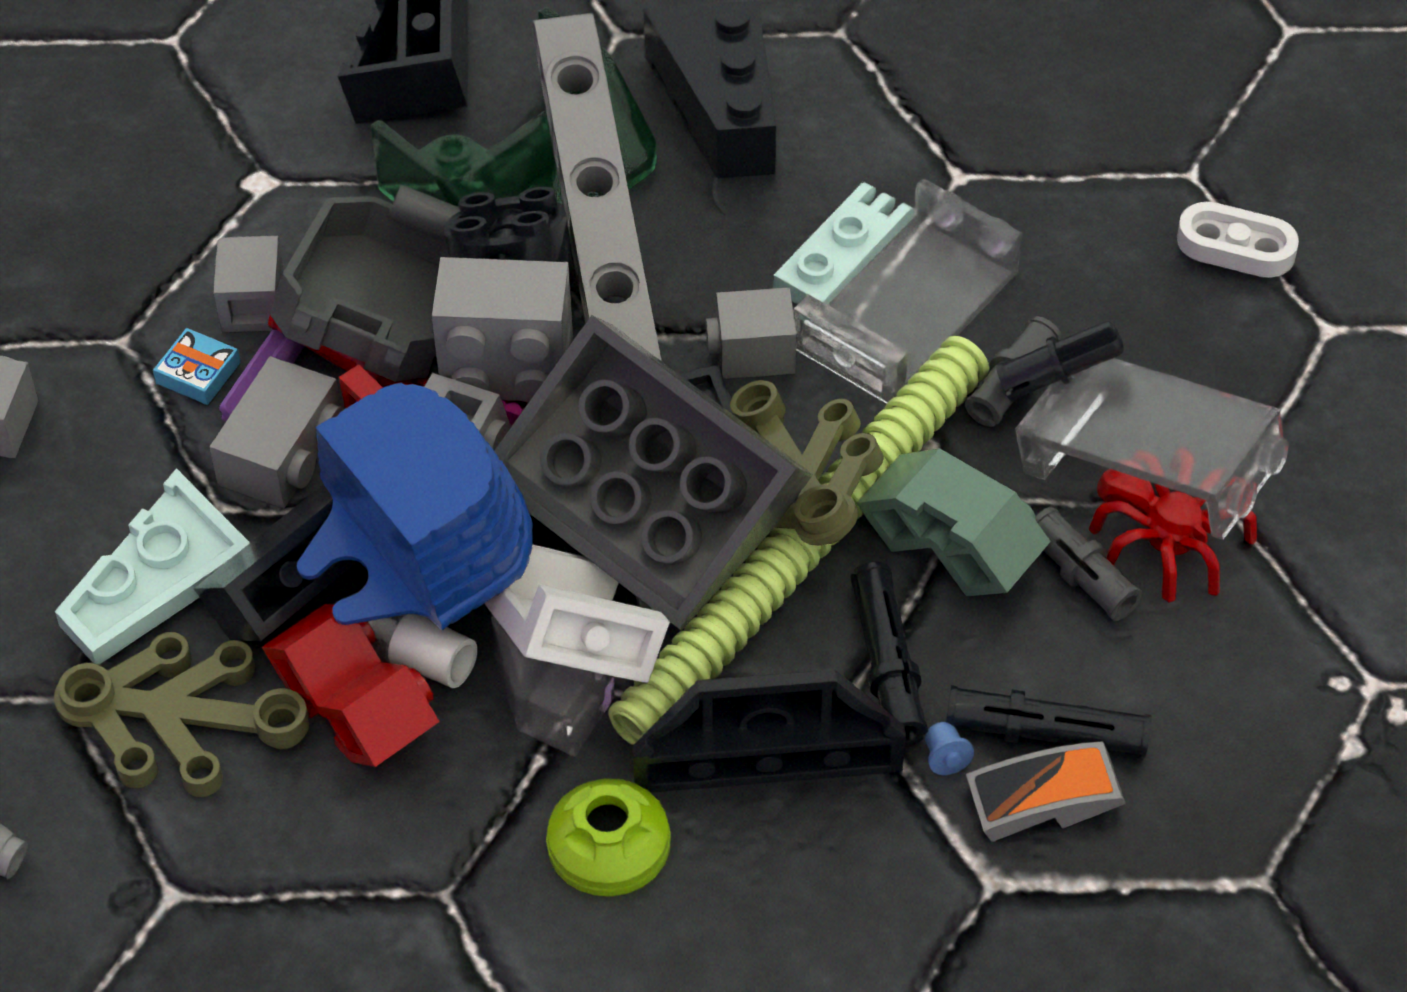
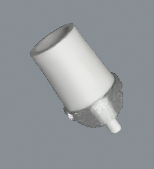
(423, 646)

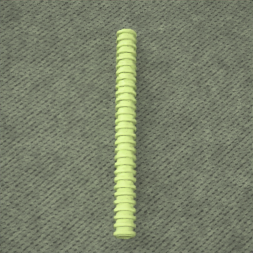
(783, 557)

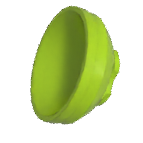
(613, 860)

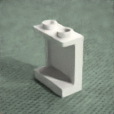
(568, 618)

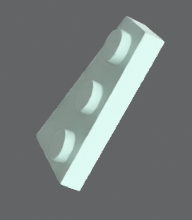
(149, 572)

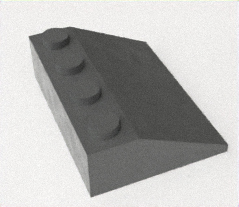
(646, 472)

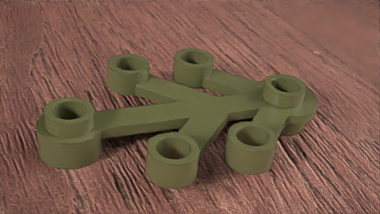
(826, 510)
(173, 706)

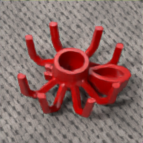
(1172, 523)

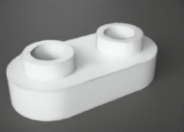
(1237, 239)

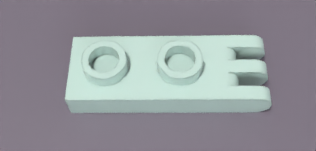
(843, 245)

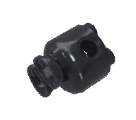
(511, 228)

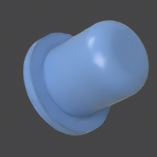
(947, 750)

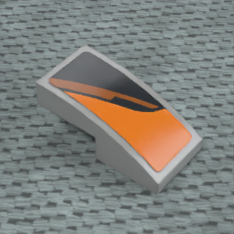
(1044, 785)

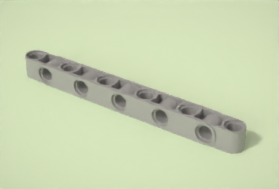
(591, 161)

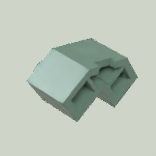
(965, 516)

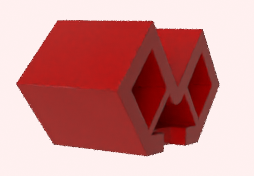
(339, 675)

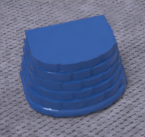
(418, 508)

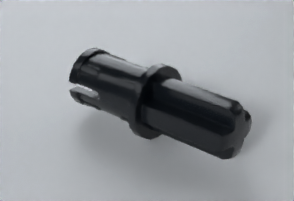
(1059, 360)

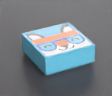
(196, 366)

